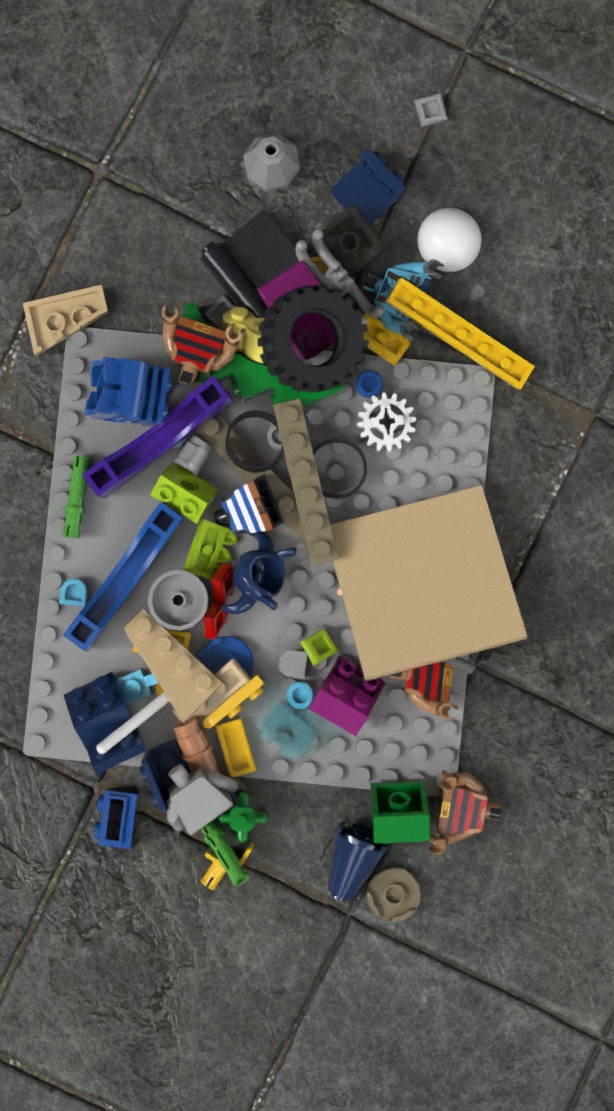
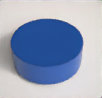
(369, 384)

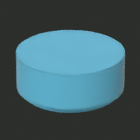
(300, 695)

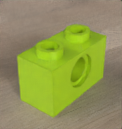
(184, 492)

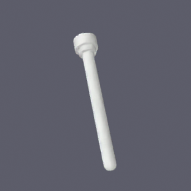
(132, 723)

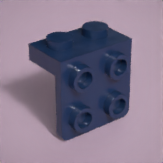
(369, 186)

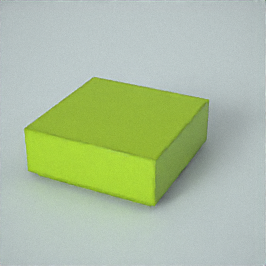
(319, 646)

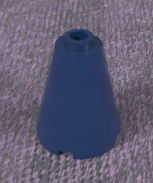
(353, 860)

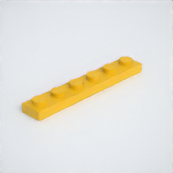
(459, 333)

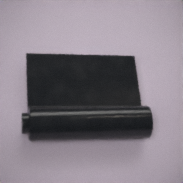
(250, 260)

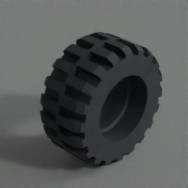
(347, 333)

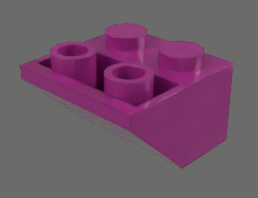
(346, 696)

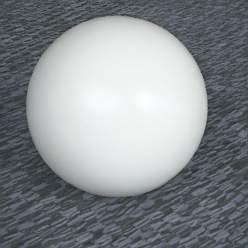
(450, 238)

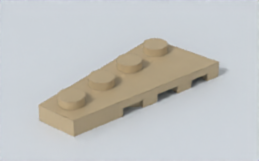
(176, 670)

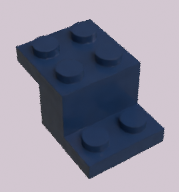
(95, 714)

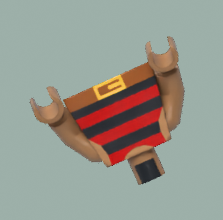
(197, 345)
(429, 687)
(461, 810)

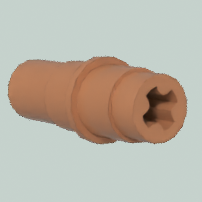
(194, 746)

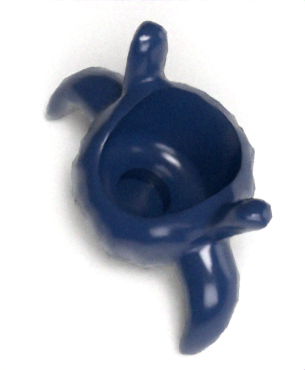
(259, 575)

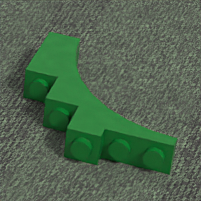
(254, 379)

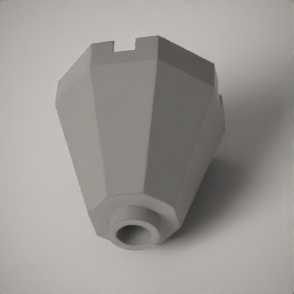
(271, 162)

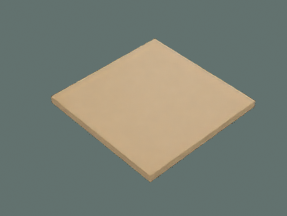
(425, 583)

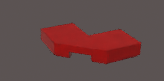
(222, 587)

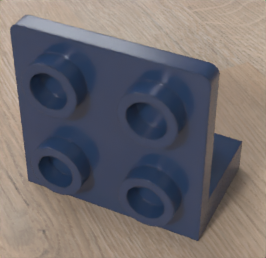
(155, 768)

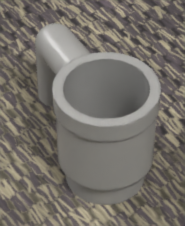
(193, 455)

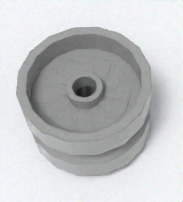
(168, 587)

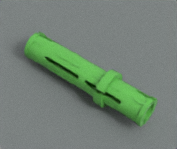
(77, 492)
(216, 839)

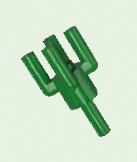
(243, 817)

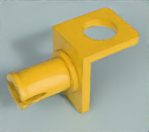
(216, 869)

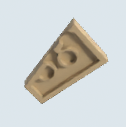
(61, 315)

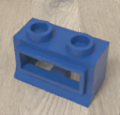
(127, 822)

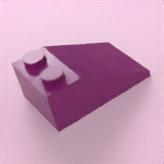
(309, 331)

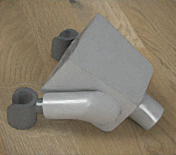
(198, 797)

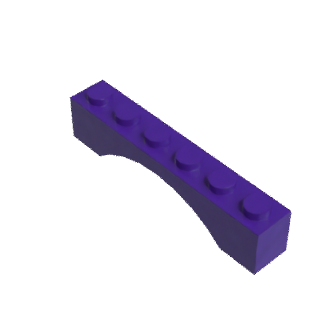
(140, 453)

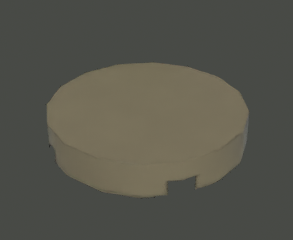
(393, 894)

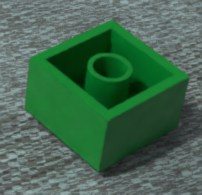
(400, 812)

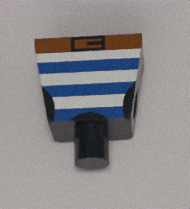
(250, 508)

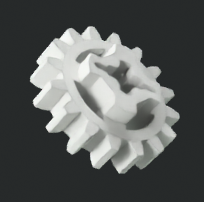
(399, 421)

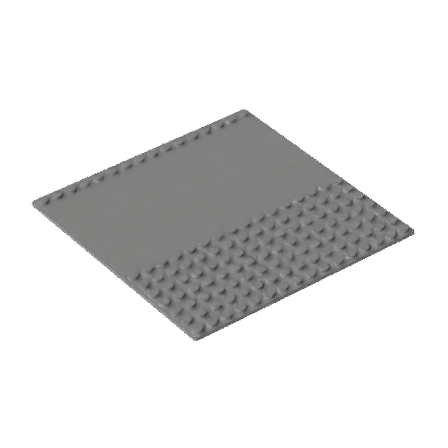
(441, 458)

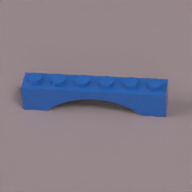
(124, 577)

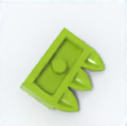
(208, 549)

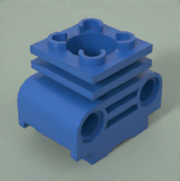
(128, 391)

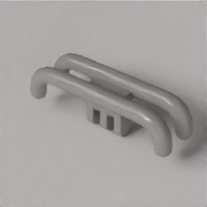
(336, 276)

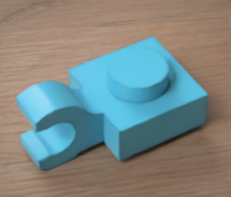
(136, 685)

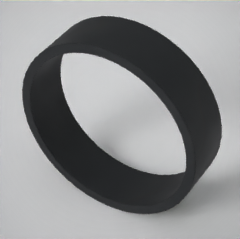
(353, 445)
(251, 468)

